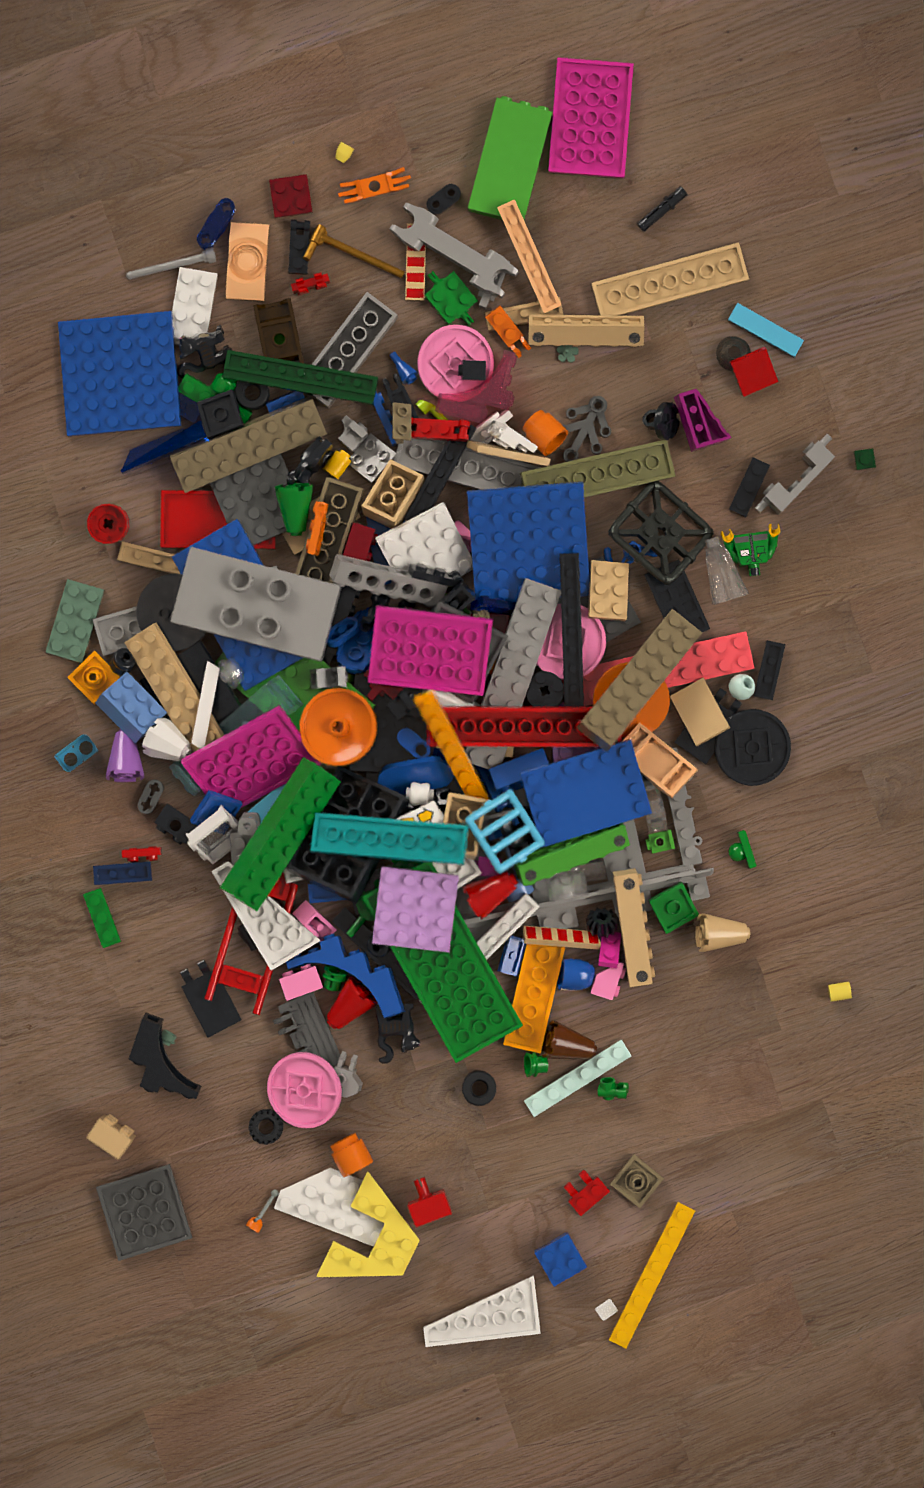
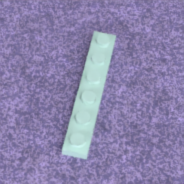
(577, 1078)

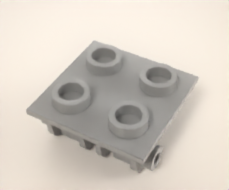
(371, 458)

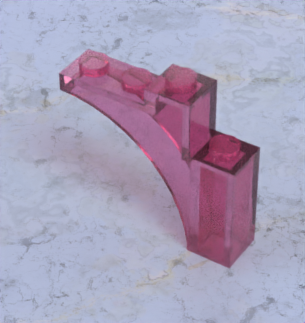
(492, 392)

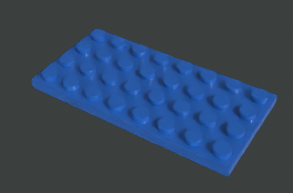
(255, 661)

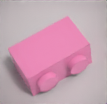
(300, 982)

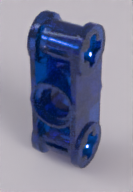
(216, 223)

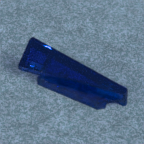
(163, 447)

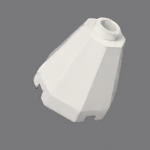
(166, 741)

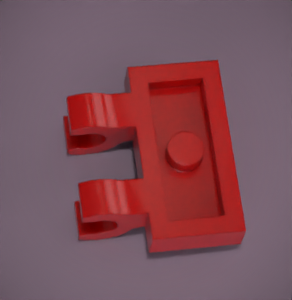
(318, 281)
(133, 853)
(587, 1196)

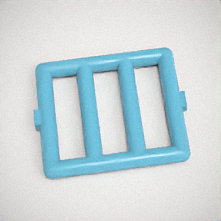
(491, 851)

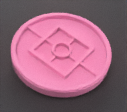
(444, 351)
(592, 644)
(304, 1090)

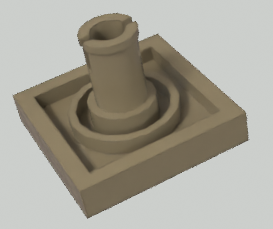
(636, 1181)

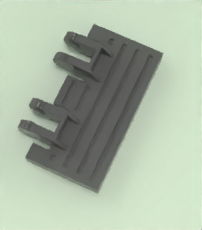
(311, 1028)

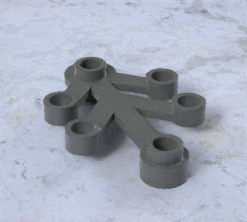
(587, 426)

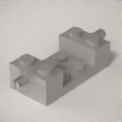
(817, 457)

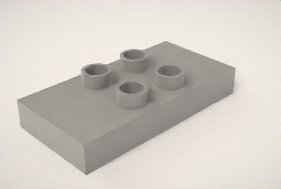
(256, 604)

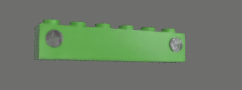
(571, 853)

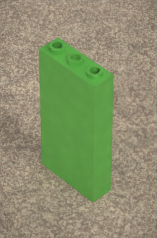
(510, 157)

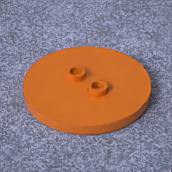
(653, 711)

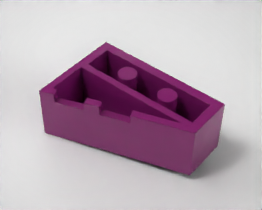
(699, 422)

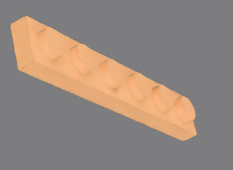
(529, 256)

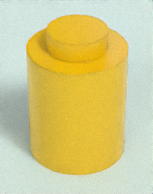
(337, 464)

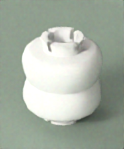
(419, 794)

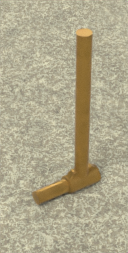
(320, 236)

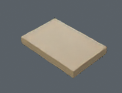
(700, 712)

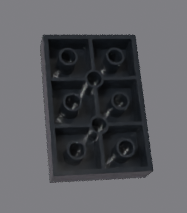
(386, 746)
(345, 873)

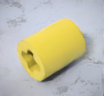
(839, 991)

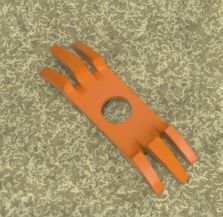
(384, 180)

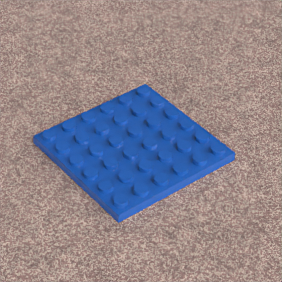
(119, 373)
(523, 533)

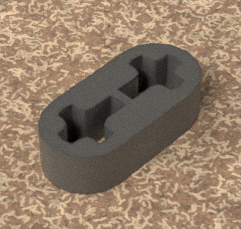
(146, 794)

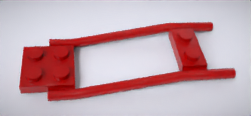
(240, 978)

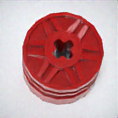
(96, 523)

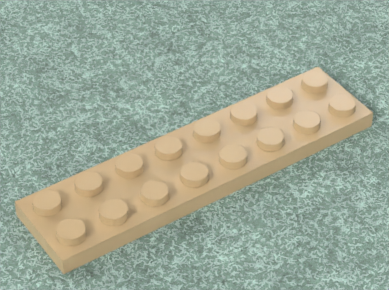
(670, 281)
(170, 682)

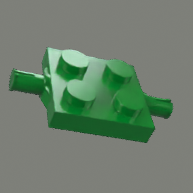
(450, 298)

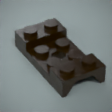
(274, 320)

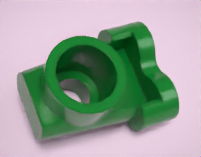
(609, 1090)

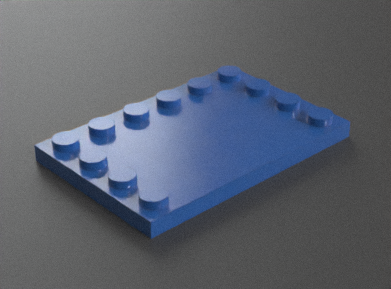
(586, 793)

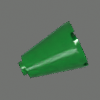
(294, 506)

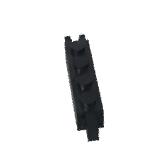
(343, 610)

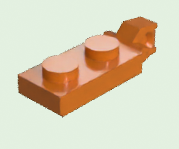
(317, 527)

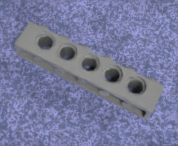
(345, 565)

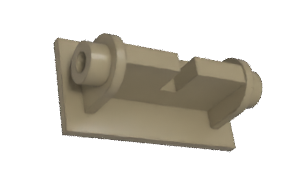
(401, 422)

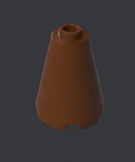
(566, 1043)

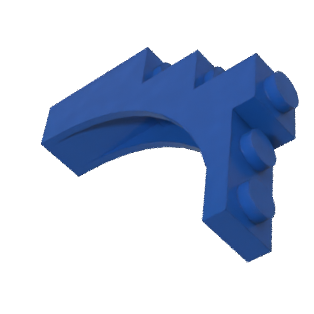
(380, 982)

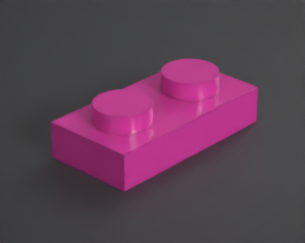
(610, 950)

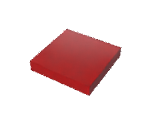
(754, 371)

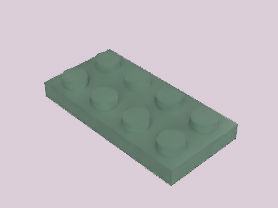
(74, 621)

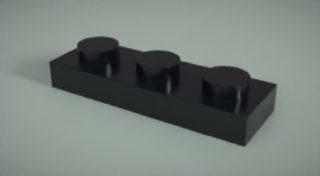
(749, 487)
(769, 670)

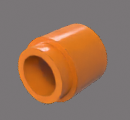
(545, 432)
(350, 1155)

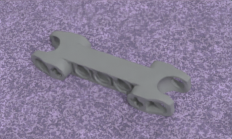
(482, 267)

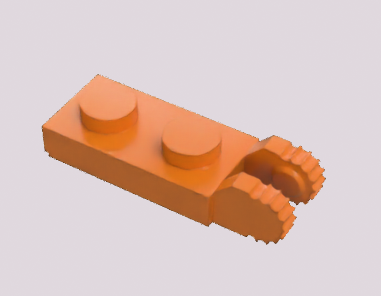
(507, 329)

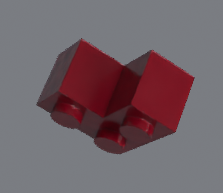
(360, 542)

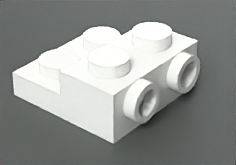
(507, 437)

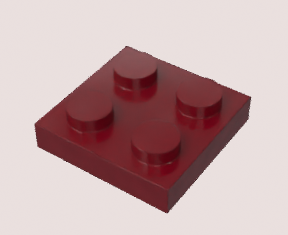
(290, 196)

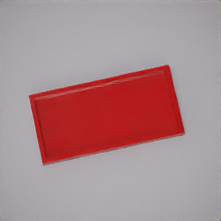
(192, 517)

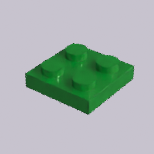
(673, 907)

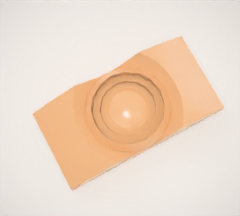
(247, 261)
(659, 761)

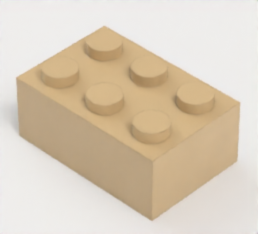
(392, 494)
(456, 811)
(111, 1135)

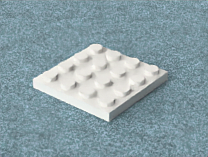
(427, 540)

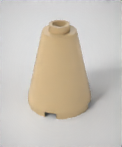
(719, 932)

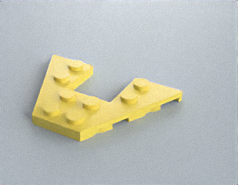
(392, 1249)

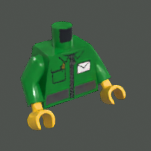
(752, 548)

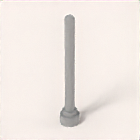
(206, 256)

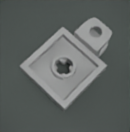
(242, 836)

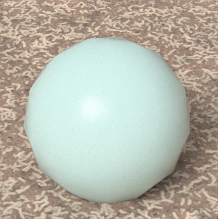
(741, 687)

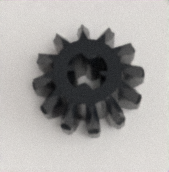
(602, 922)

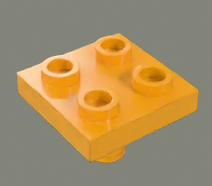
(93, 676)

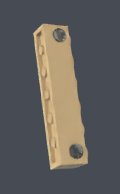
(586, 330)
(633, 928)

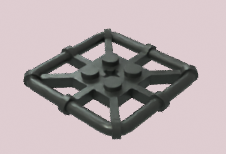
(649, 535)

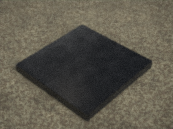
(194, 662)

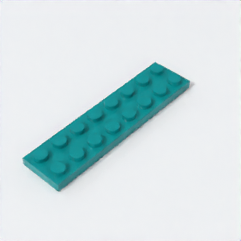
(389, 838)

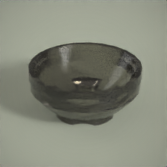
(722, 350)

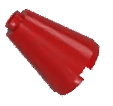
(490, 892)
(350, 1004)

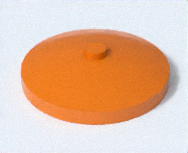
(338, 727)

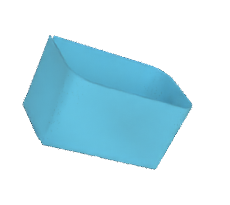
(80, 757)

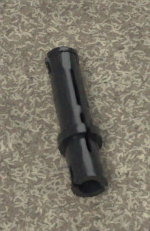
(667, 204)

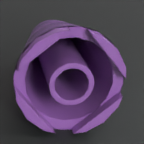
(124, 760)

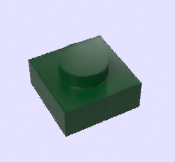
(864, 459)

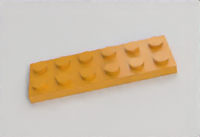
(535, 995)

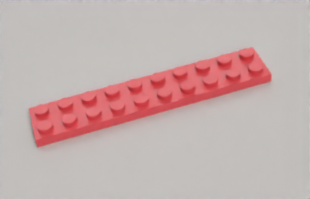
(703, 660)

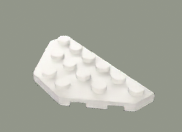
(327, 1202)

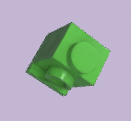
(667, 838)

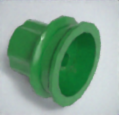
(334, 979)
(535, 1064)

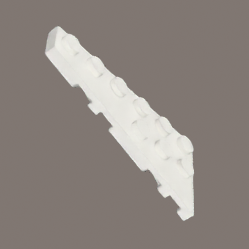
(271, 928)
(500, 1315)

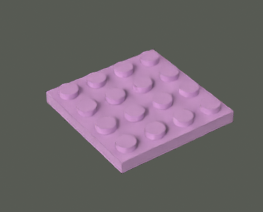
(415, 909)

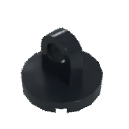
(665, 420)

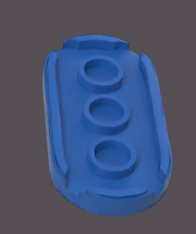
(356, 651)
(422, 770)

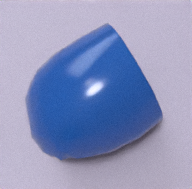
(575, 975)

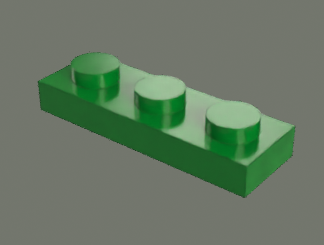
(102, 918)

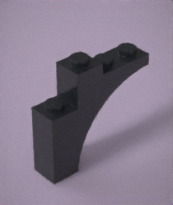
(159, 1070)

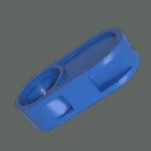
(410, 741)

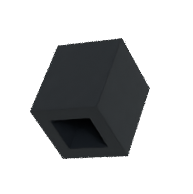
(472, 370)

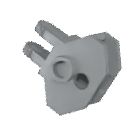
(348, 1078)

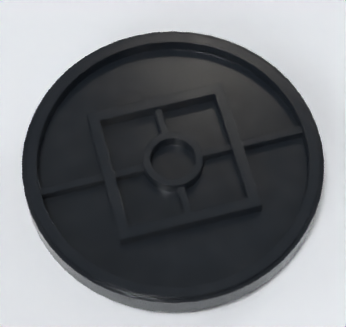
(157, 606)
(753, 747)

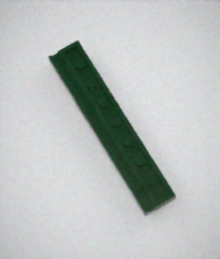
(300, 377)

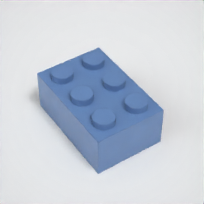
(130, 707)

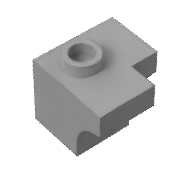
(353, 434)

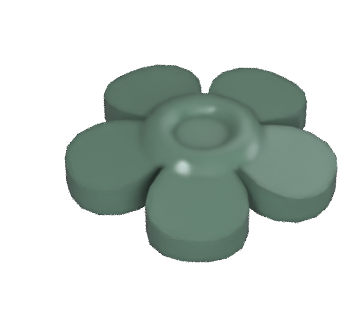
(567, 353)

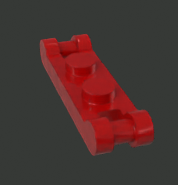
(440, 429)

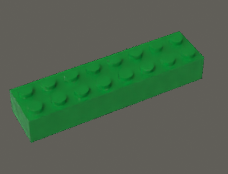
(280, 834)

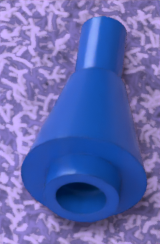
(406, 372)

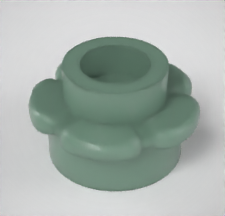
(168, 1037)

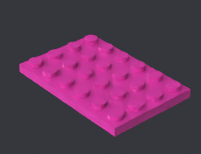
(590, 117)
(430, 650)
(250, 758)

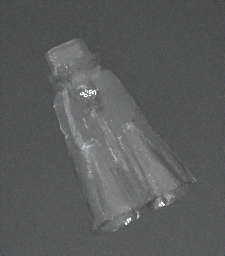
(722, 572)

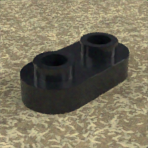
(444, 199)

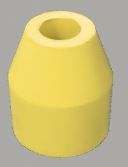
(343, 152)

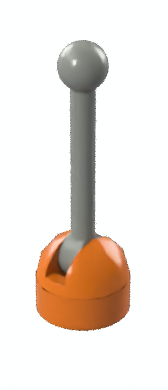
(255, 1223)

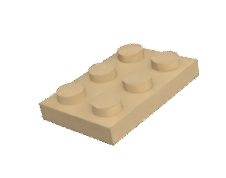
(608, 590)

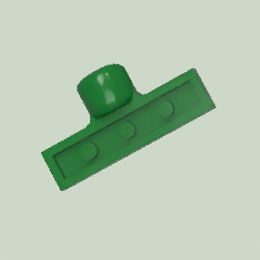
(199, 391)

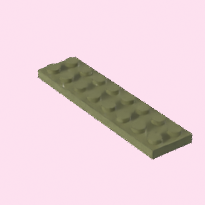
(609, 470)

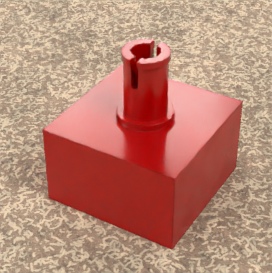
(428, 1205)

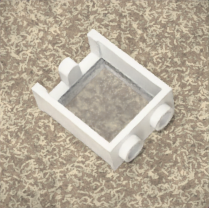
(213, 836)

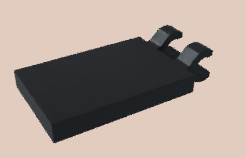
(706, 750)
(213, 1014)

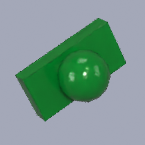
(742, 850)

